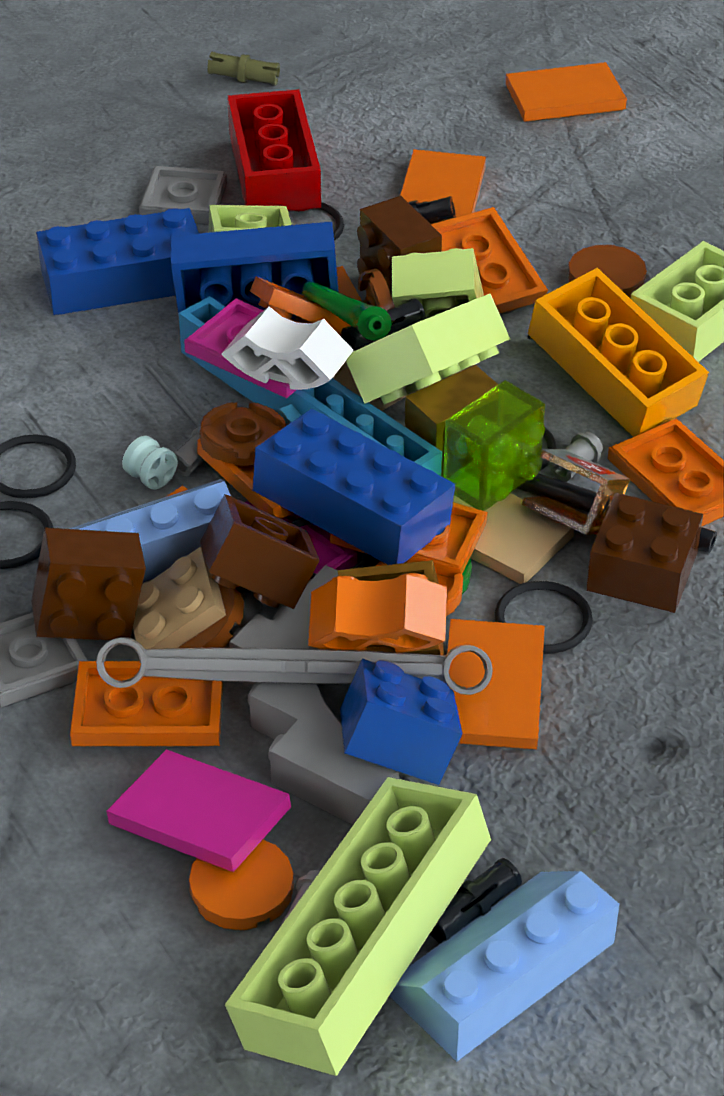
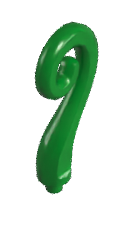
(370, 320)

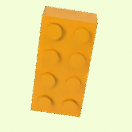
(617, 352)

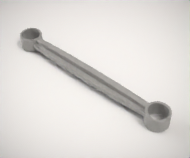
(283, 664)

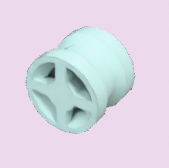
(150, 462)

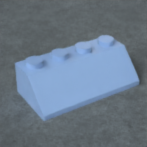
(167, 526)
(507, 959)

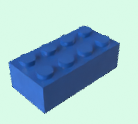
(111, 260)
(229, 261)
(353, 487)

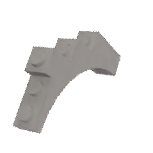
(307, 736)

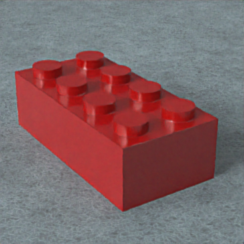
(274, 150)

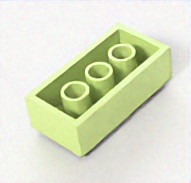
(428, 351)

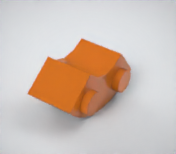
(389, 612)

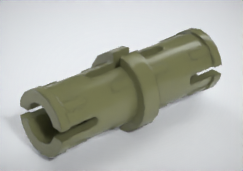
(243, 68)

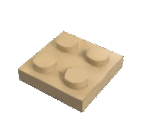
(178, 604)

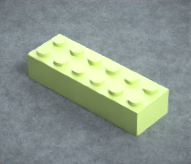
(359, 925)

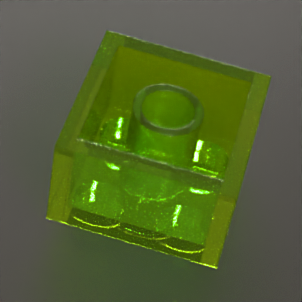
(494, 445)

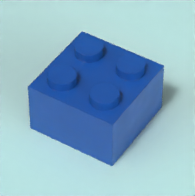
(400, 721)

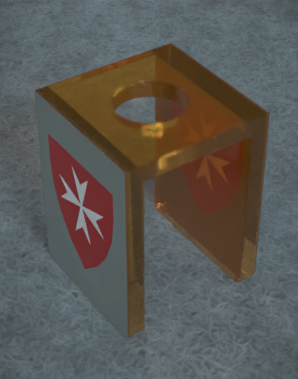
(609, 482)

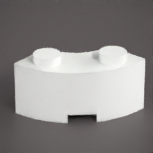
(288, 351)

